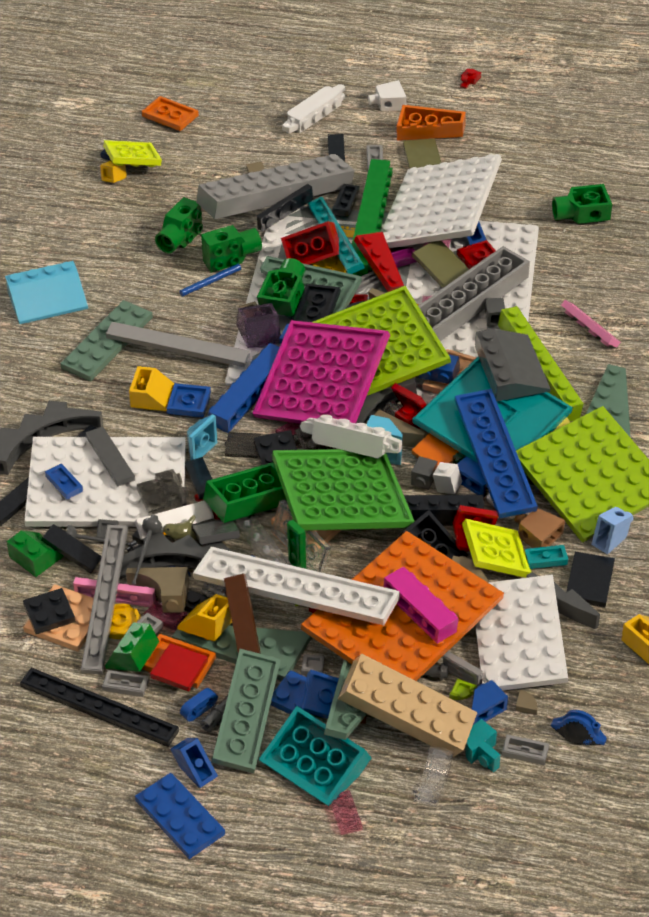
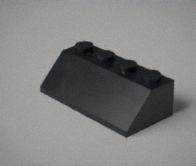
(442, 506)

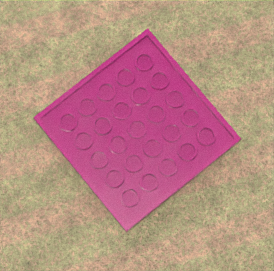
(321, 372)

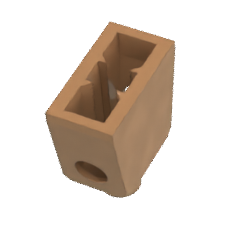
(539, 528)

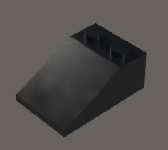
(434, 534)

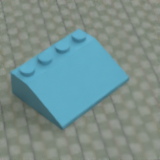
(46, 292)

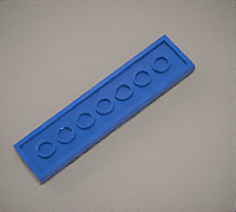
(495, 453)

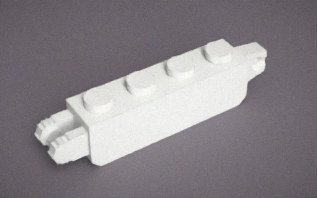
(314, 108)
(351, 436)

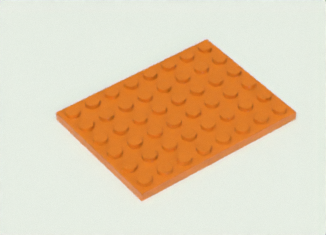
(400, 640)

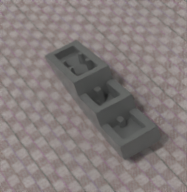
(574, 606)

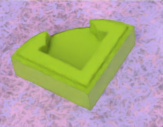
(462, 690)

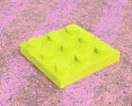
(132, 153)
(496, 548)

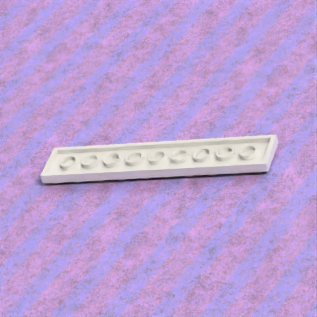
(300, 585)

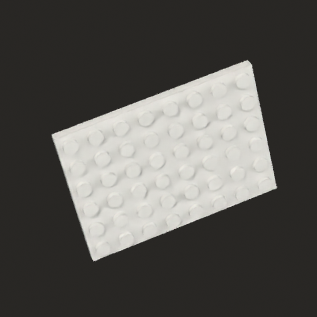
(440, 201)
(100, 494)

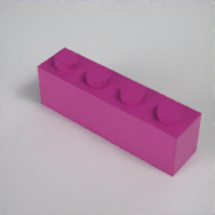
(422, 605)

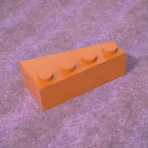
(429, 123)

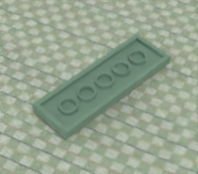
(96, 350)
(246, 711)

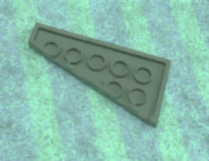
(320, 276)
(613, 396)
(273, 642)
(342, 716)

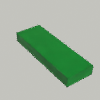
(296, 544)

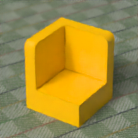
(112, 172)

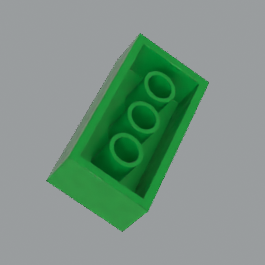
(244, 492)

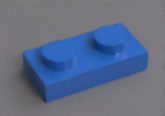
(64, 481)

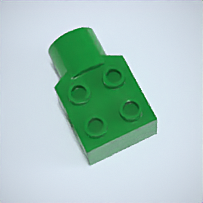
(583, 204)
(180, 226)
(228, 247)
(283, 287)

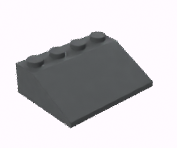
(510, 364)

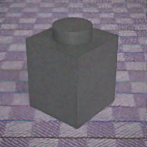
(493, 309)
(423, 473)

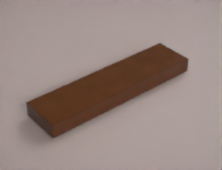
(242, 613)

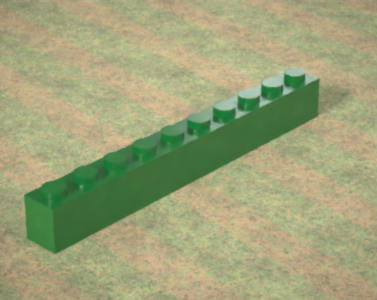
(372, 205)

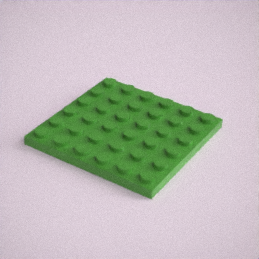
(341, 490)

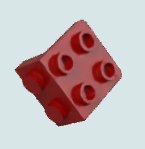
(471, 513)

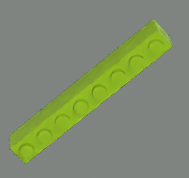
(514, 321)

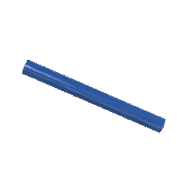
(209, 280)

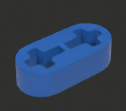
(198, 704)

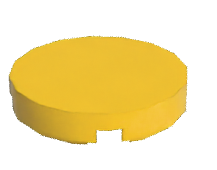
(122, 619)

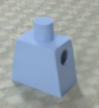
(611, 529)

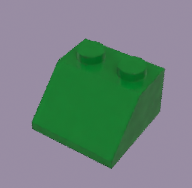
(31, 552)
(134, 648)

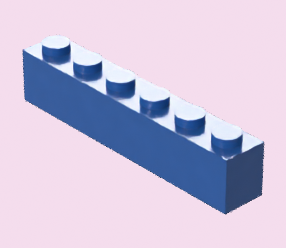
(244, 391)

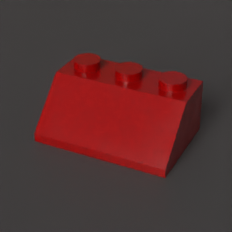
(312, 243)

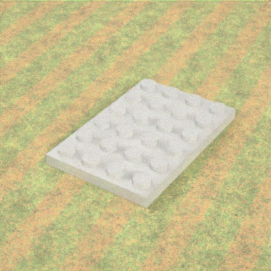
(523, 636)

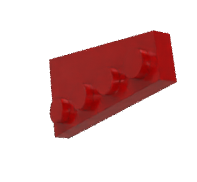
(380, 259)

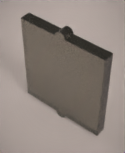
(241, 445)

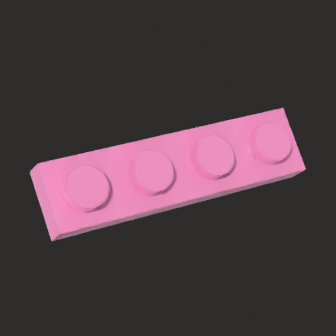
(595, 329)
(125, 594)

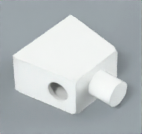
(388, 96)

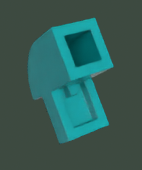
(481, 744)

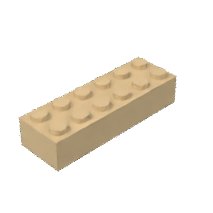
(407, 705)

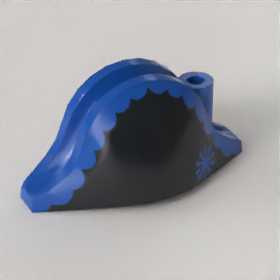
(579, 728)

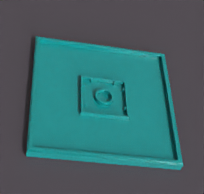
(525, 417)

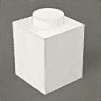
(447, 478)

